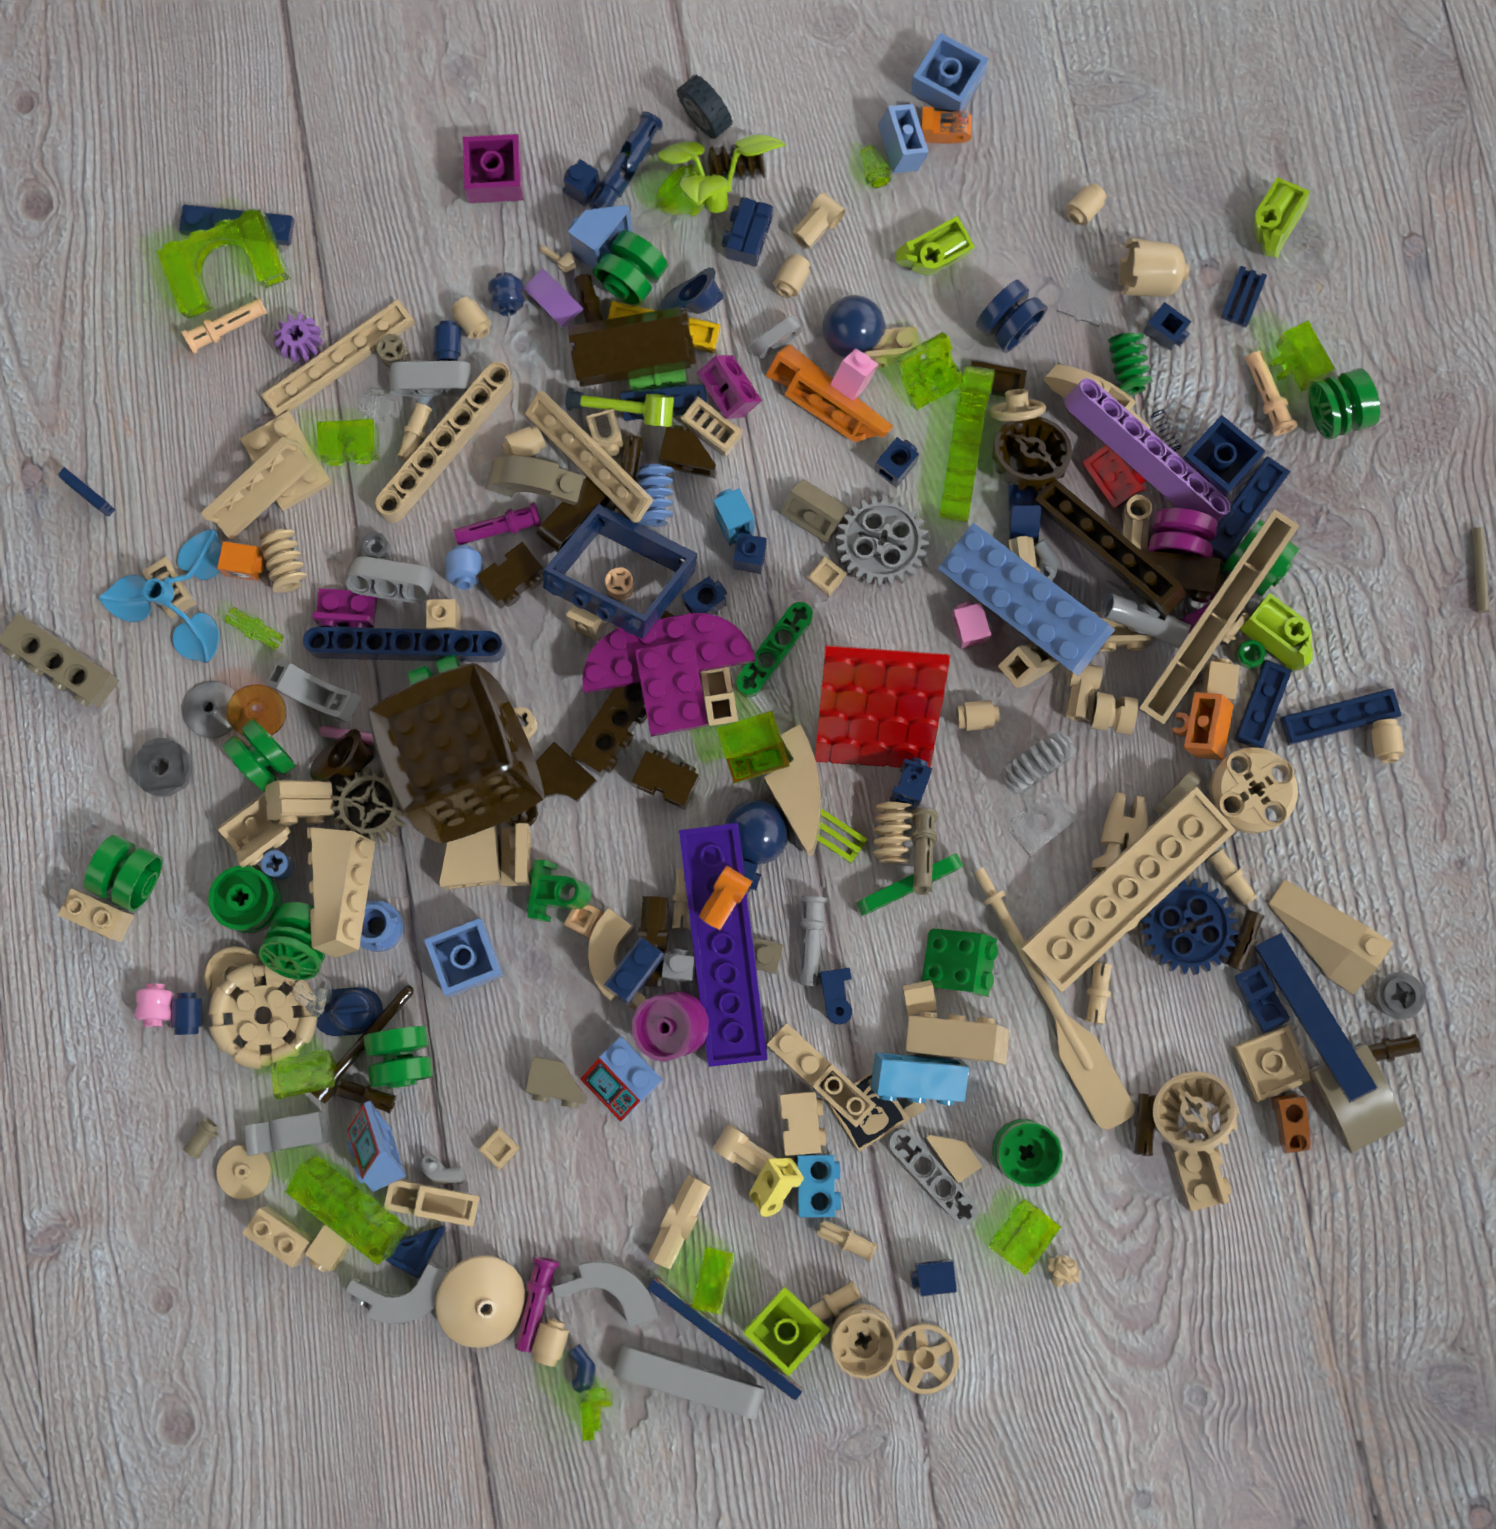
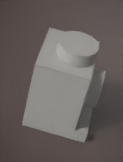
(679, 965)

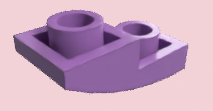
(553, 298)

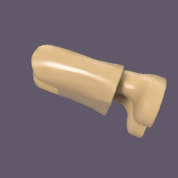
(1119, 830)

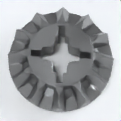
(1406, 983)

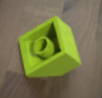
(786, 1331)

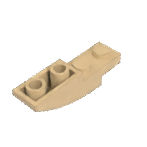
(1065, 378)
(821, 1075)

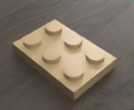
(264, 437)

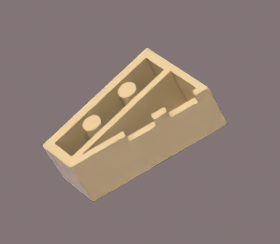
(957, 1038)

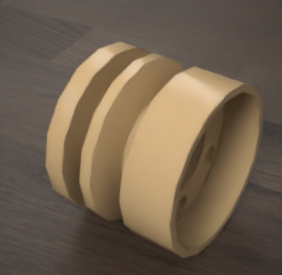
(853, 1356)

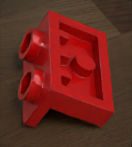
(1114, 476)

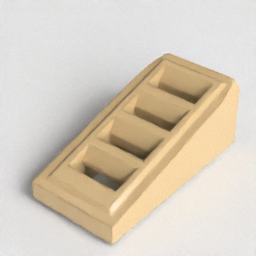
(705, 434)
(186, 600)

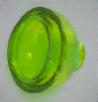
(670, 196)

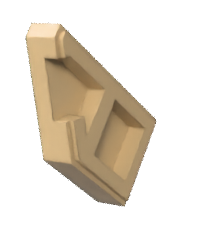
(955, 1156)

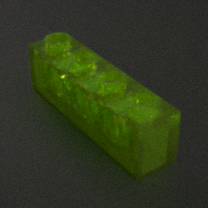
(346, 1209)

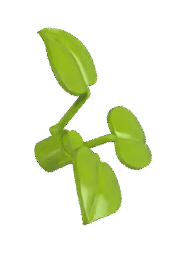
(715, 187)

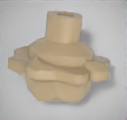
(1063, 1270)

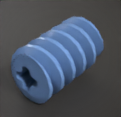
(653, 481)

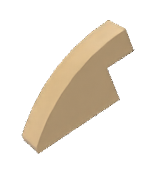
(799, 789)

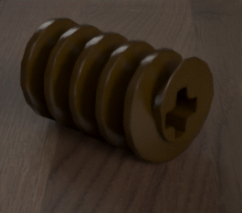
(720, 163)

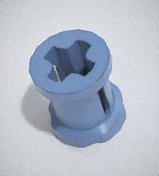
(269, 861)

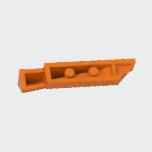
(812, 390)

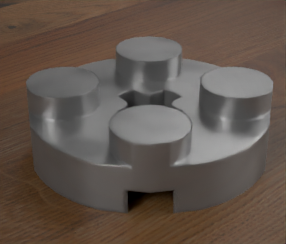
(149, 757)

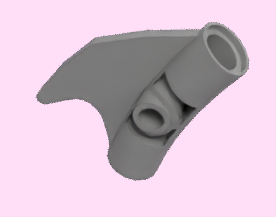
(1137, 613)

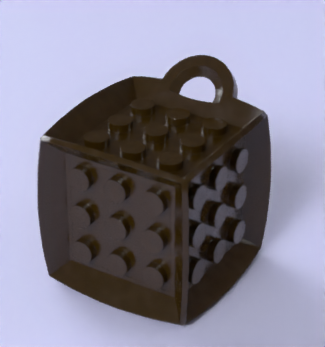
(455, 754)

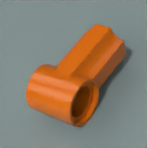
(728, 892)

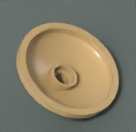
(468, 1288)

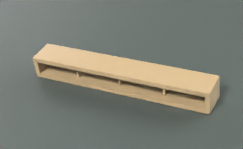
(1219, 616)

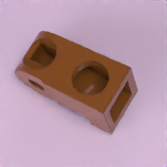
(1292, 1122)

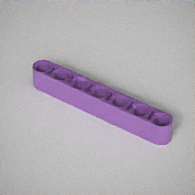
(1144, 450)

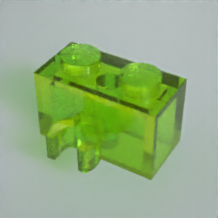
(1302, 356)

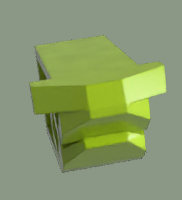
(1279, 215)
(945, 242)
(1281, 632)

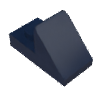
(1023, 512)

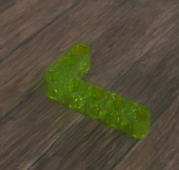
(965, 443)

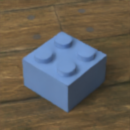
(949, 75)
(464, 957)

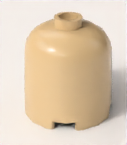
(1152, 269)

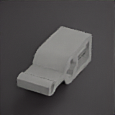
(286, 1133)

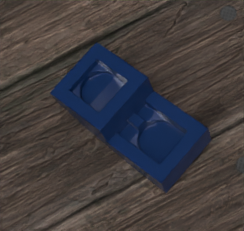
(1261, 998)

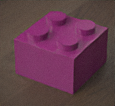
(493, 168)

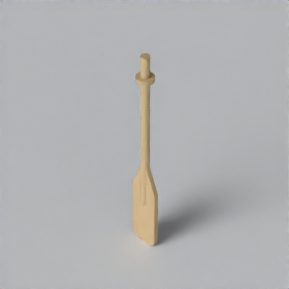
(1076, 1046)

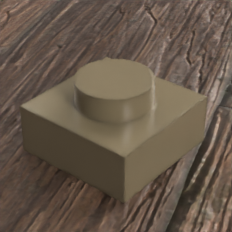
(767, 955)

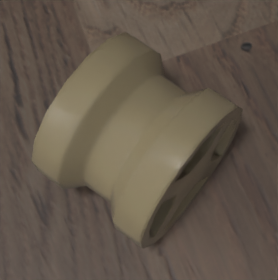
(388, 345)

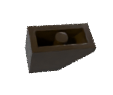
(686, 453)

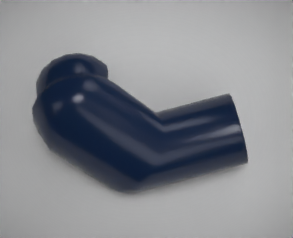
(585, 1370)

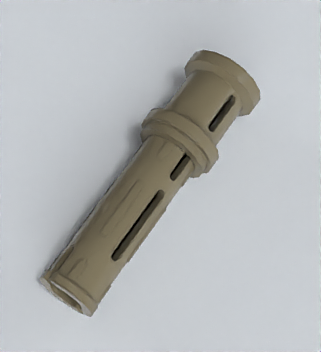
(923, 838)

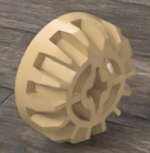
(1193, 1091)

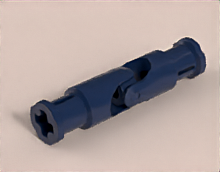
(627, 161)

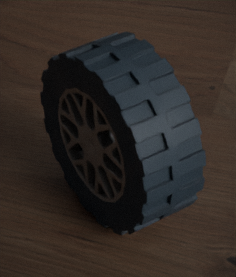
(704, 106)

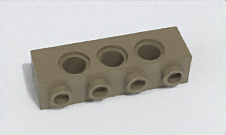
(23, 633)

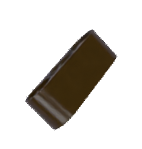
(568, 518)

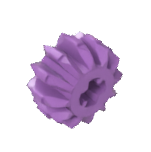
(294, 329)

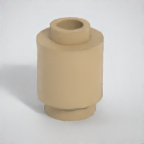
(1086, 204)
(792, 276)
(471, 318)
(524, 442)
(977, 715)
(1387, 740)
(549, 1342)

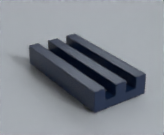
(1251, 276)
(86, 492)

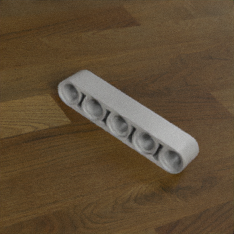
(689, 1381)

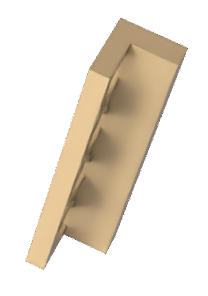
(258, 487)

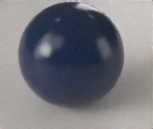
(853, 324)
(762, 830)

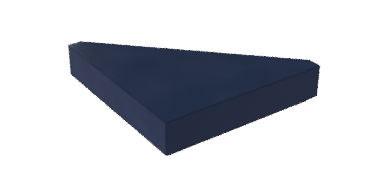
(416, 1251)

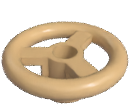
(1017, 407)

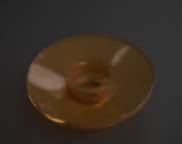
(241, 712)

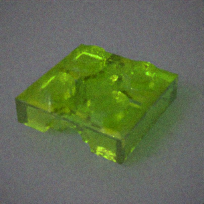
(934, 370)

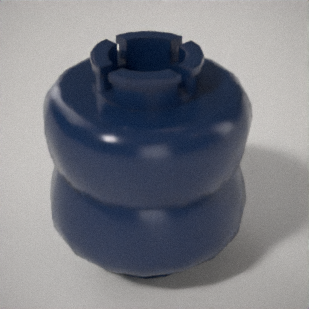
(506, 294)

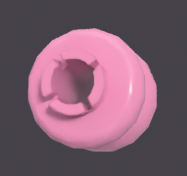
(153, 1005)

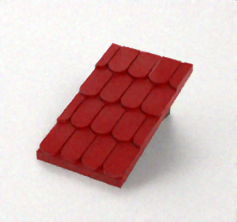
(879, 706)

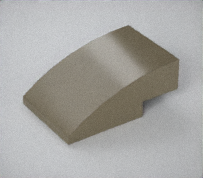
(1365, 1118)

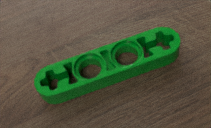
(771, 647)
(905, 886)

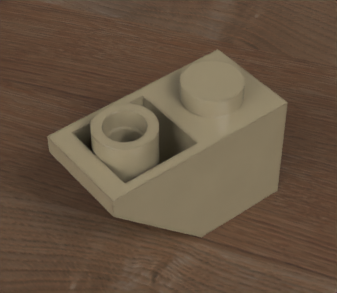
(554, 1080)

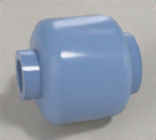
(463, 566)

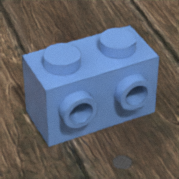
(903, 138)

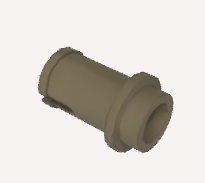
(201, 1138)

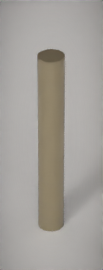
(1480, 570)

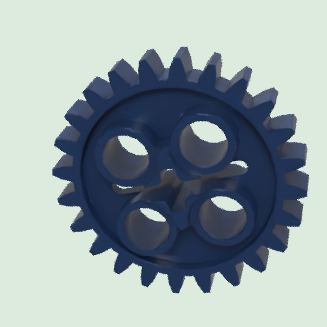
(1199, 951)

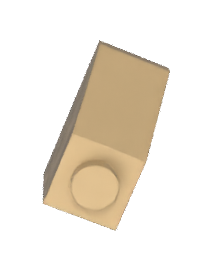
(585, 623)

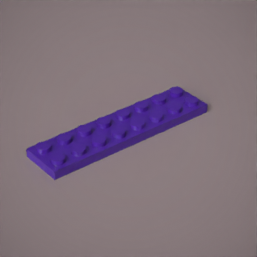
(724, 956)

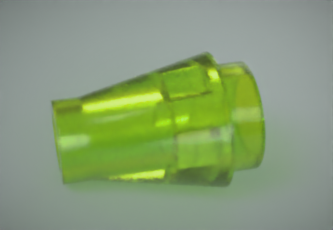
(875, 168)

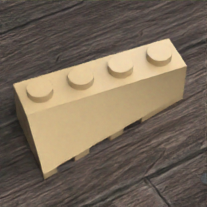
(339, 888)

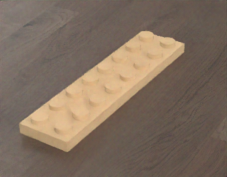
(1128, 889)

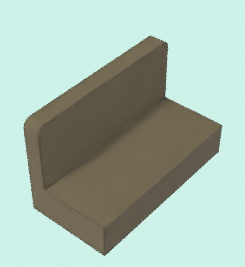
(814, 510)

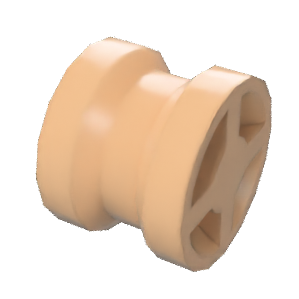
(617, 578)

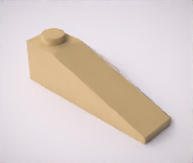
(1338, 943)

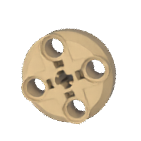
(1269, 793)

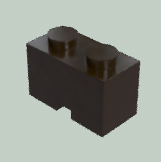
(512, 577)
(666, 777)

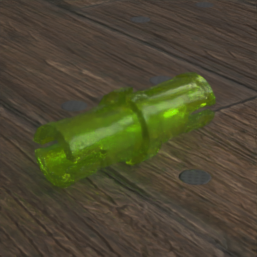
(254, 628)

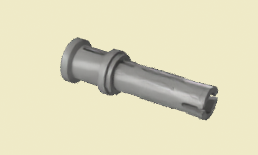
(812, 926)

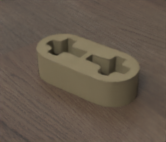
(1190, 780)

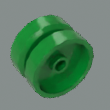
(256, 757)
(228, 894)

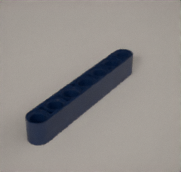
(391, 639)

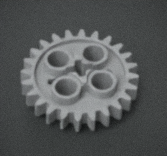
(890, 517)

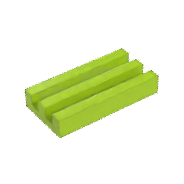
(855, 848)

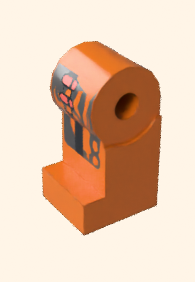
(945, 126)

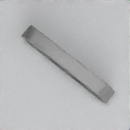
(935, 1174)

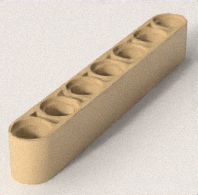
(444, 455)

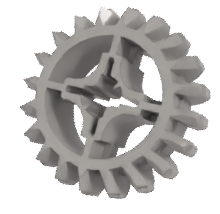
(1038, 762)

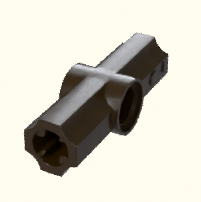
(654, 931)

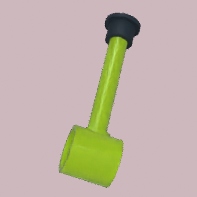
(656, 409)

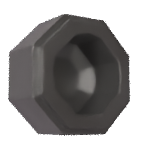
(375, 545)

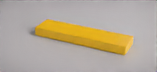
(703, 332)

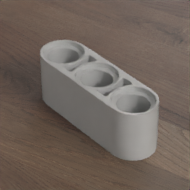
(429, 378)
(389, 579)

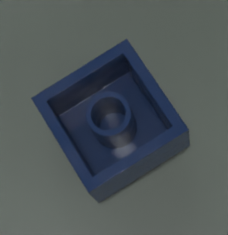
(1224, 455)

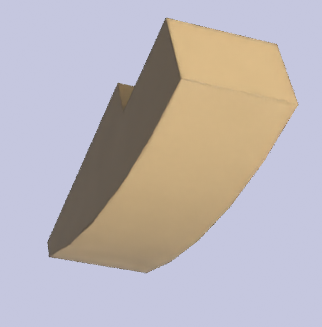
(431, 1202)

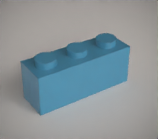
(919, 1078)

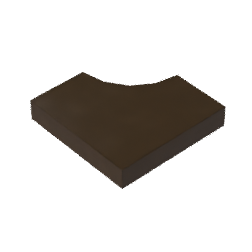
(562, 774)

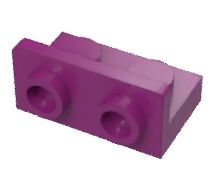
(344, 609)

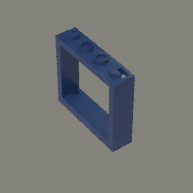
(634, 538)

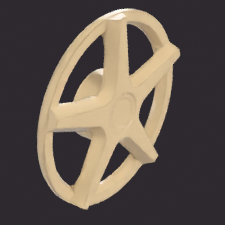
(925, 1358)

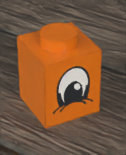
(241, 561)

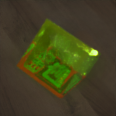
(752, 747)

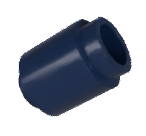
(446, 341)
(186, 1014)

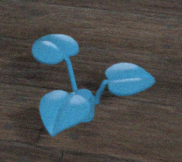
(131, 596)

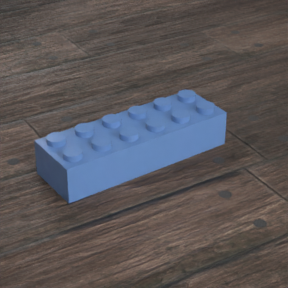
(1026, 599)

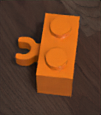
(1206, 726)

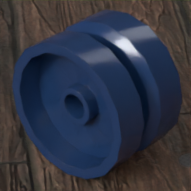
(1011, 316)

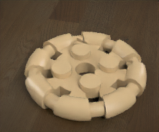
(246, 1024)

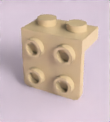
(252, 832)

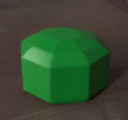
(1250, 654)

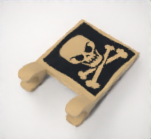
(882, 1118)

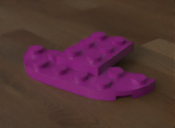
(668, 666)

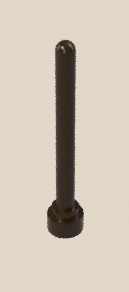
(358, 1047)

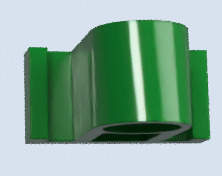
(553, 891)

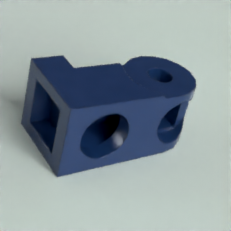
(836, 1005)

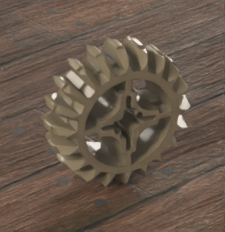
(368, 819)

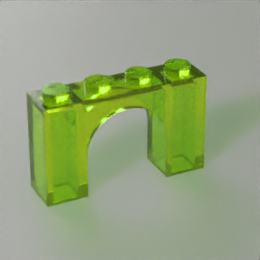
(185, 259)

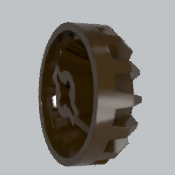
(1039, 449)

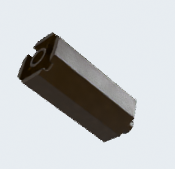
(631, 346)

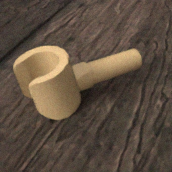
(565, 263)

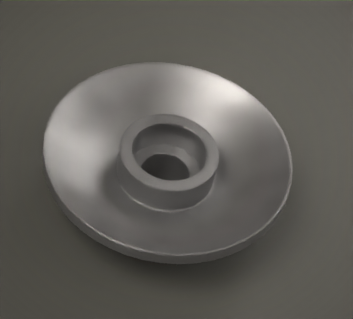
(213, 723)

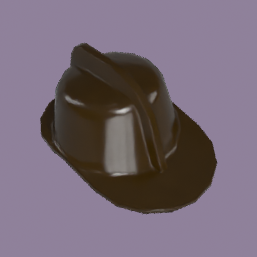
(342, 757)

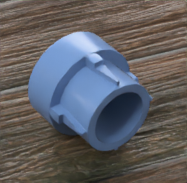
(393, 927)

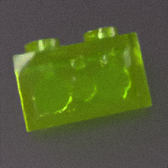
(303, 1074)
(1024, 1236)
(591, 1412)

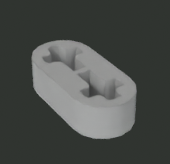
(777, 337)

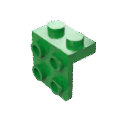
(960, 961)

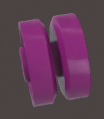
(1183, 532)
(670, 1026)

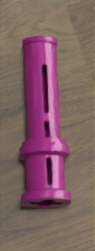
(511, 521)
(539, 1288)

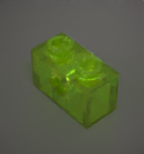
(335, 435)

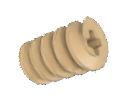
(281, 560)
(892, 833)

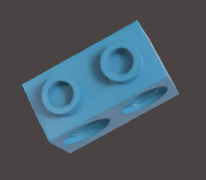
(733, 515)
(811, 1186)

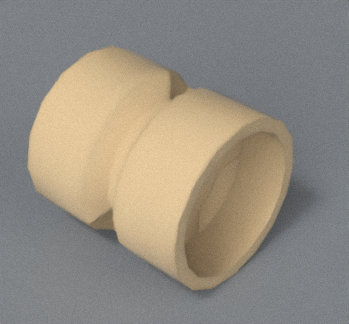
(1114, 713)

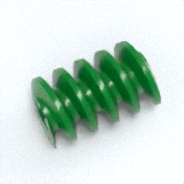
(1128, 362)

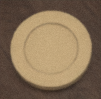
(242, 1174)

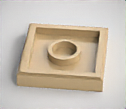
(1272, 1063)

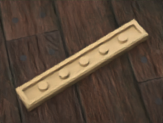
(336, 359)
(589, 456)

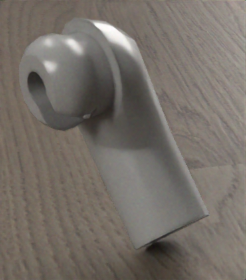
(1048, 560)
(438, 1173)

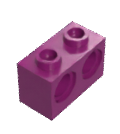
(729, 386)

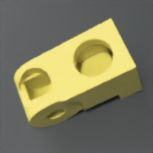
(774, 1185)

